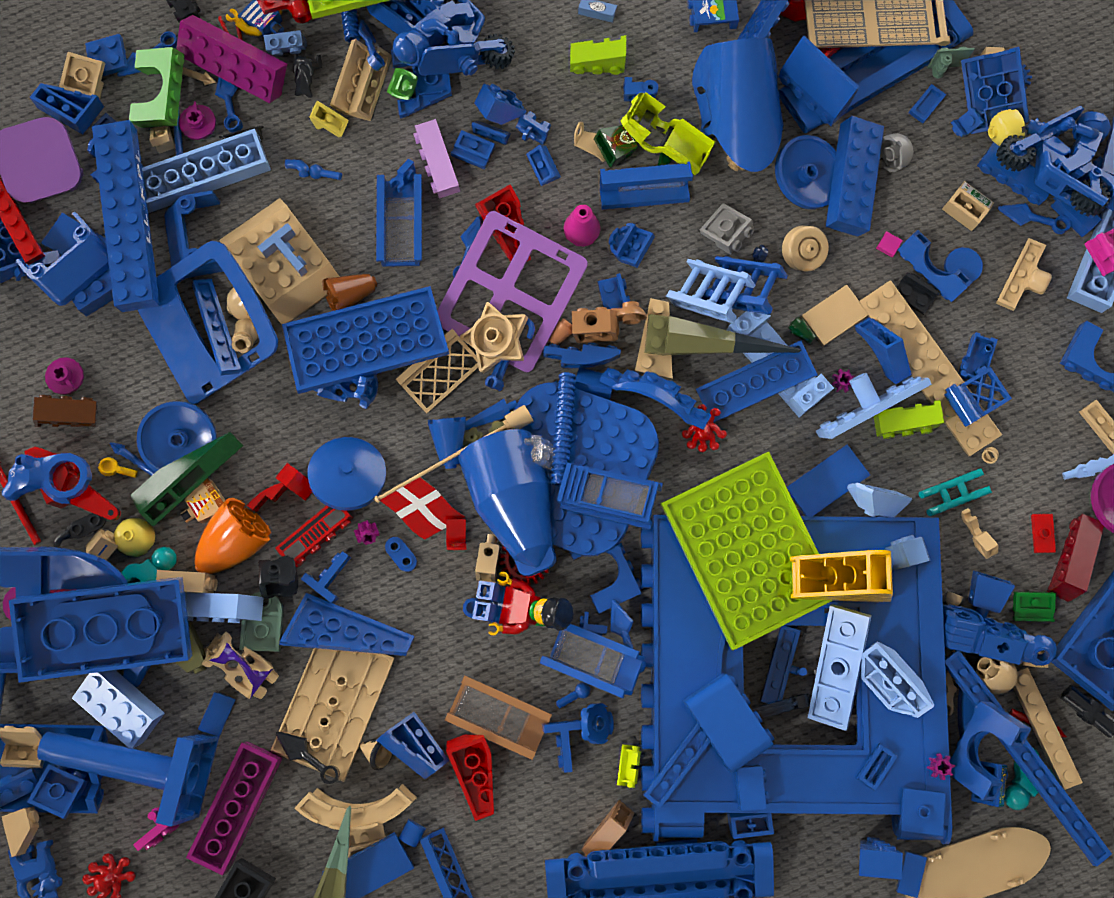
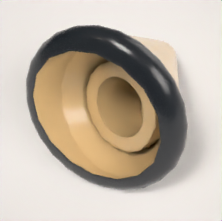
(376, 754)

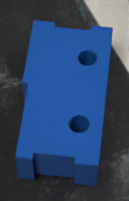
(978, 355)

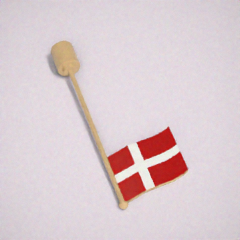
(421, 504)

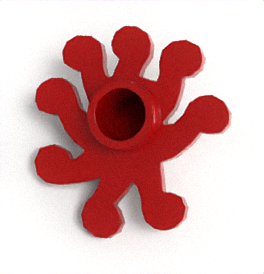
(706, 434)
(109, 878)

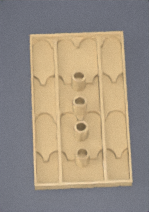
(336, 690)

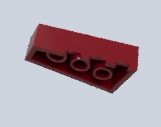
(1077, 558)

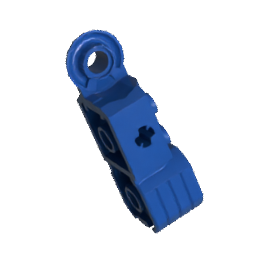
(970, 633)

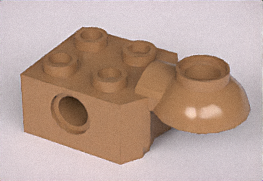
(605, 321)

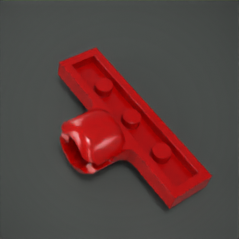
(298, 8)

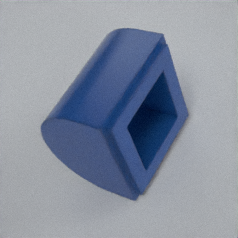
(412, 833)

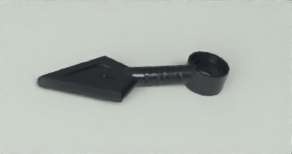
(297, 748)

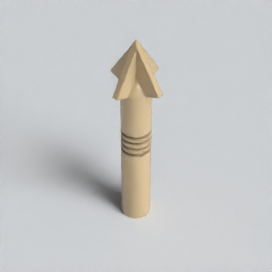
(206, 78)

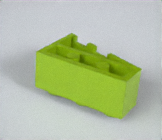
(598, 57)
(908, 420)

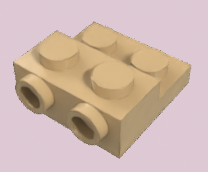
(82, 75)

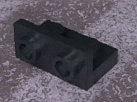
(916, 292)

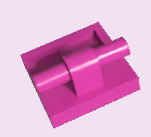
(1102, 251)
(155, 835)

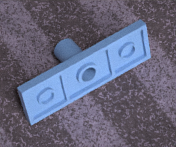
(870, 403)
(839, 666)

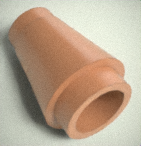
(561, 332)

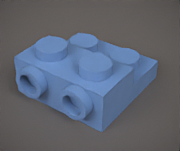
(285, 42)

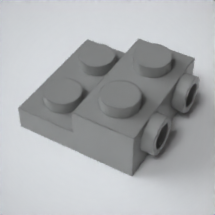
(728, 228)

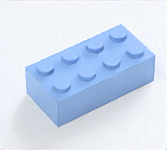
(118, 706)

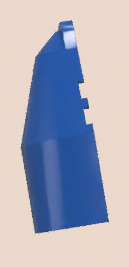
(512, 497)

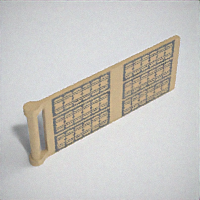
(874, 23)

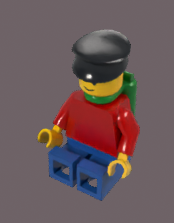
(519, 608)

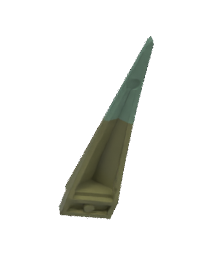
(335, 873)

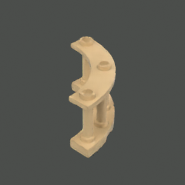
(330, 812)

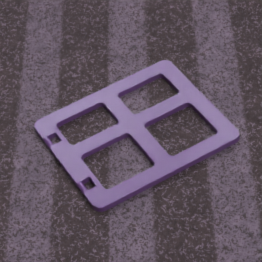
(505, 289)

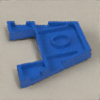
(428, 90)

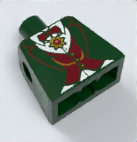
(615, 144)

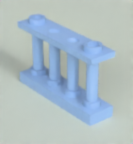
(710, 307)

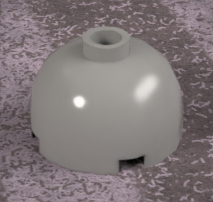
(896, 151)

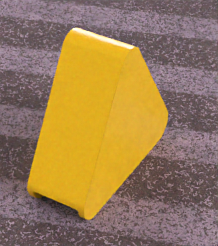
(843, 576)

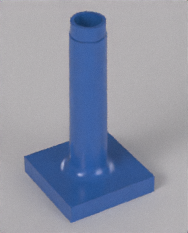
(180, 776)

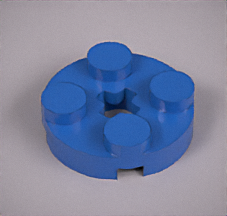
(590, 730)

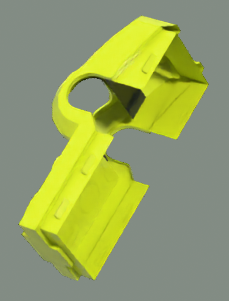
(681, 139)

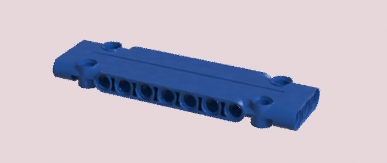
(881, 66)
(666, 872)

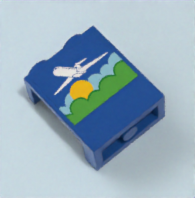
(713, 12)

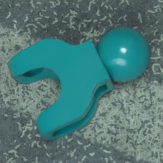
(162, 559)
(1018, 795)

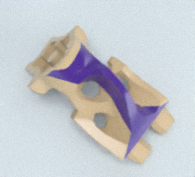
(221, 652)

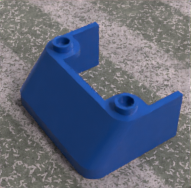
(177, 230)
(74, 268)

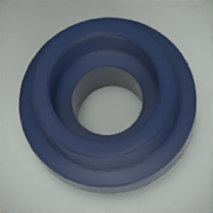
(760, 254)

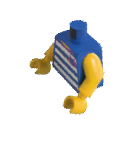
(254, 22)

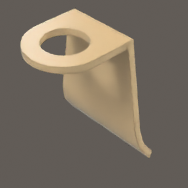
(586, 141)

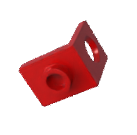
(456, 534)

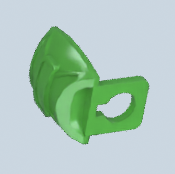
(402, 84)

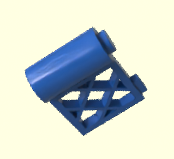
(967, 403)

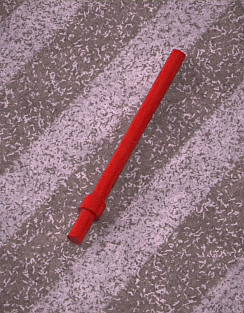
(21, 513)

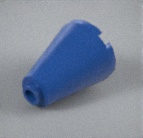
(448, 438)

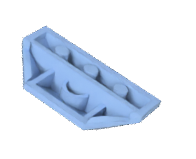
(877, 500)
(894, 681)

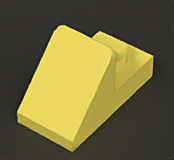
(328, 119)

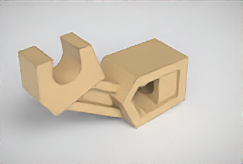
(982, 540)

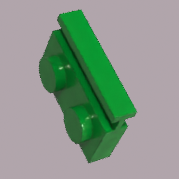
(1034, 606)

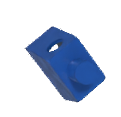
(989, 593)

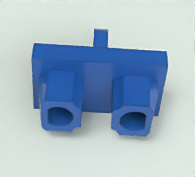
(532, 129)

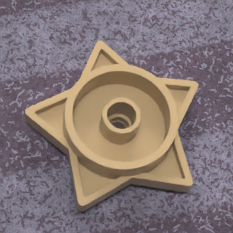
(495, 337)

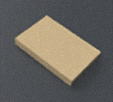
(834, 315)

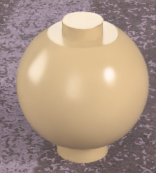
(997, 675)

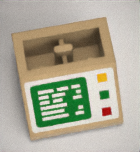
(968, 206)

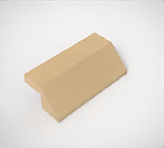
(359, 82)

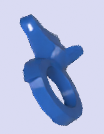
(37, 473)

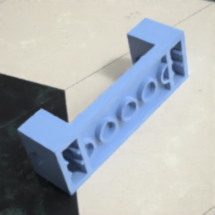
(800, 397)

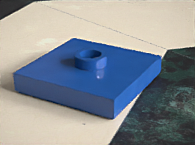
(922, 811)

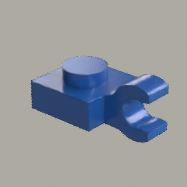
(405, 174)

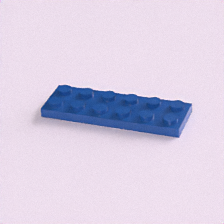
(757, 382)

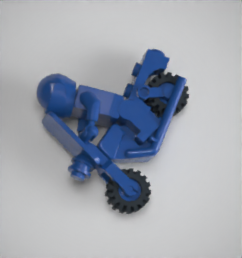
(460, 27)
(1065, 168)

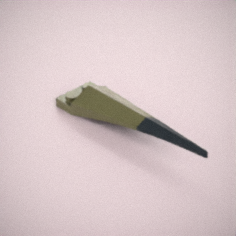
(683, 337)

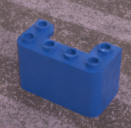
(729, 722)

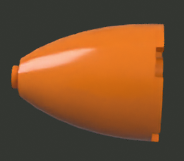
(230, 538)

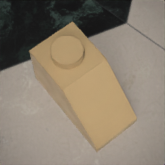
(20, 829)

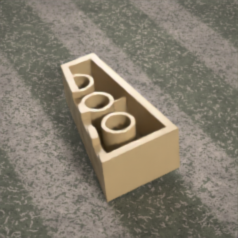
(650, 362)

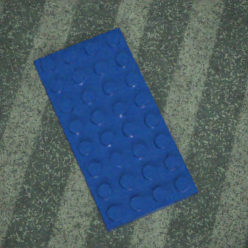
(364, 339)

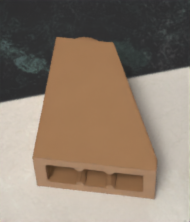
(610, 829)

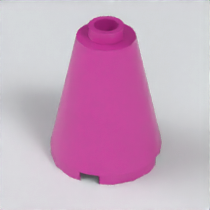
(582, 226)

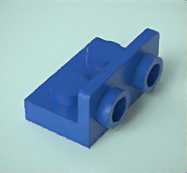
(613, 292)

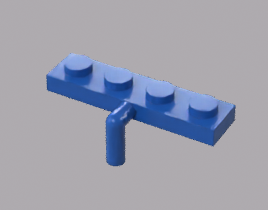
(781, 665)

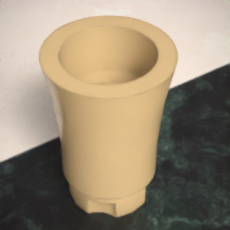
(244, 335)

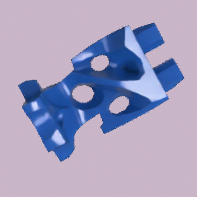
(366, 390)

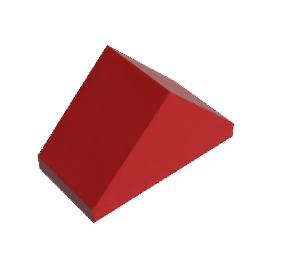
(295, 481)

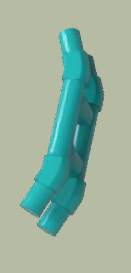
(960, 483)

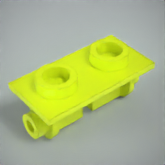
(629, 758)

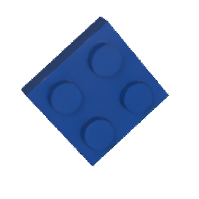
(110, 51)

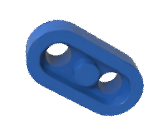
(400, 554)

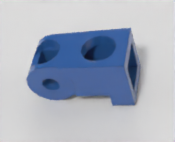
(632, 89)

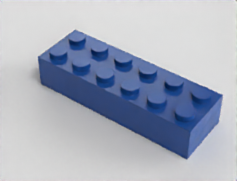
(855, 176)

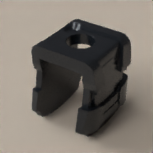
(278, 577)

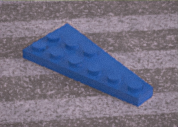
(335, 628)

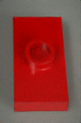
(1043, 533)

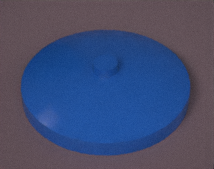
(806, 171)
(172, 433)
(346, 473)

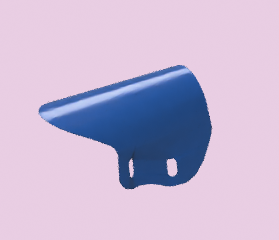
(741, 99)

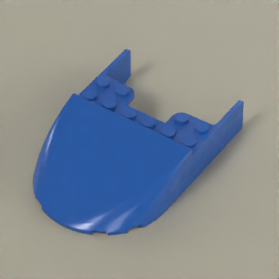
(44, 569)

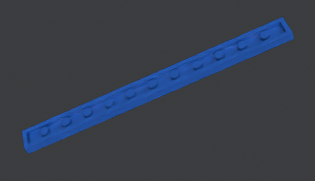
(1033, 767)

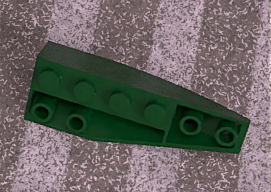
(181, 477)

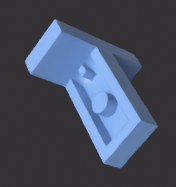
(279, 240)

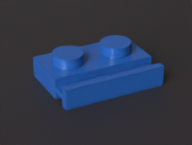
(473, 149)

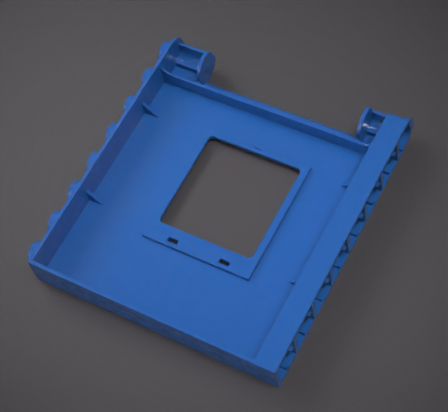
(801, 779)

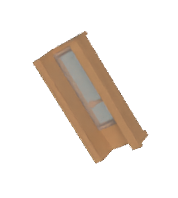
(498, 717)

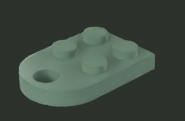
(264, 634)

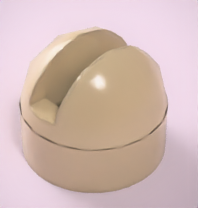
(987, 456)
(953, 599)

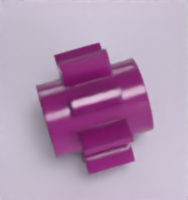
(842, 385)
(366, 532)
(946, 770)

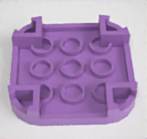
(38, 160)

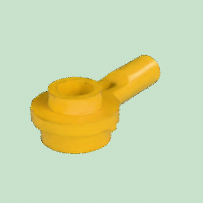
(109, 467)

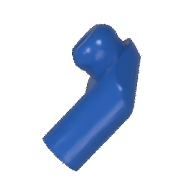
(302, 167)

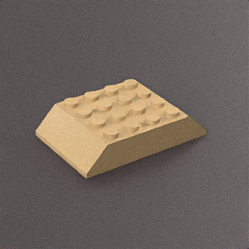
(274, 277)

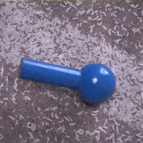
(317, 172)
(581, 691)

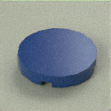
(966, 261)

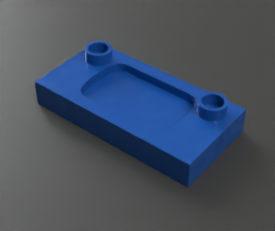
(100, 629)

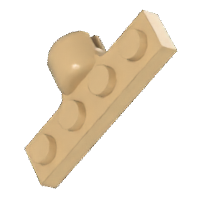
(1025, 276)

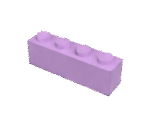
(437, 159)

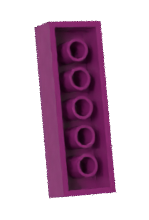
(231, 58)
(234, 808)

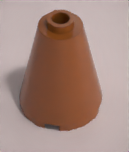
(348, 290)

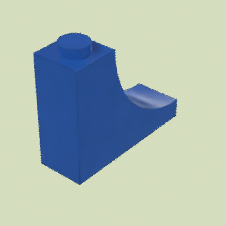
(887, 347)

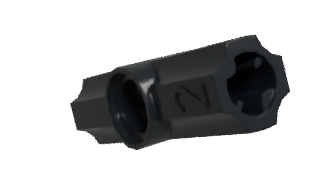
(1088, 710)

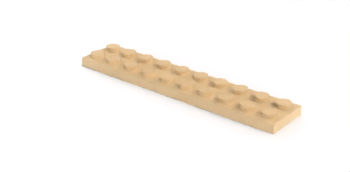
(928, 361)

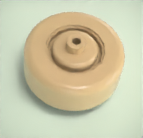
(805, 248)

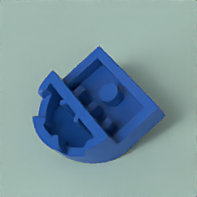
(630, 244)

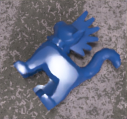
(41, 867)

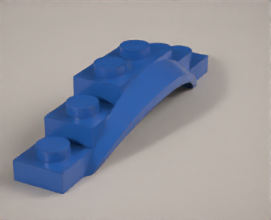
(659, 389)

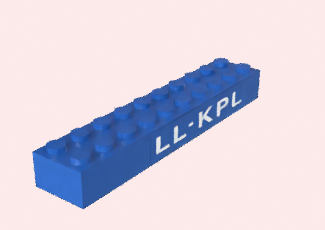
(125, 216)

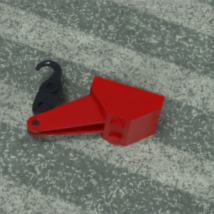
(65, 479)

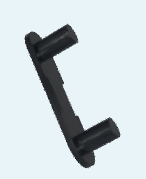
(258, 130)

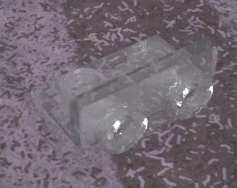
(542, 451)

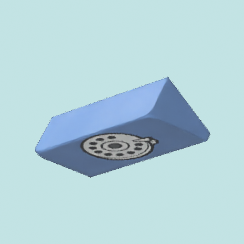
(597, 10)

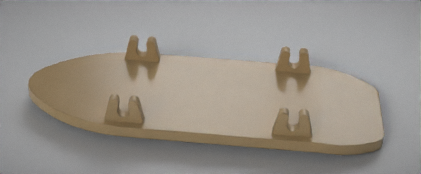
(984, 864)

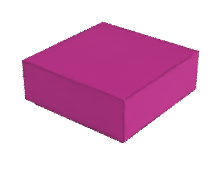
(889, 244)

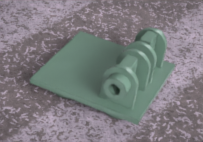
(948, 58)

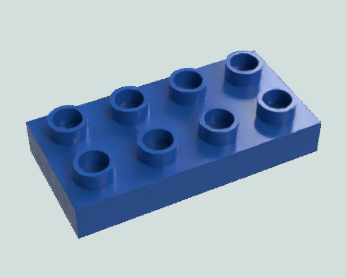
(1088, 647)

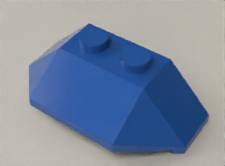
(396, 14)

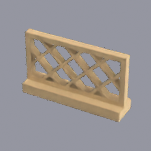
(415, 369)

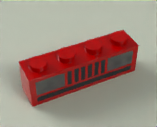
(313, 533)

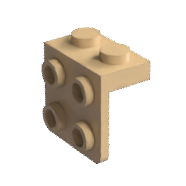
(20, 747)

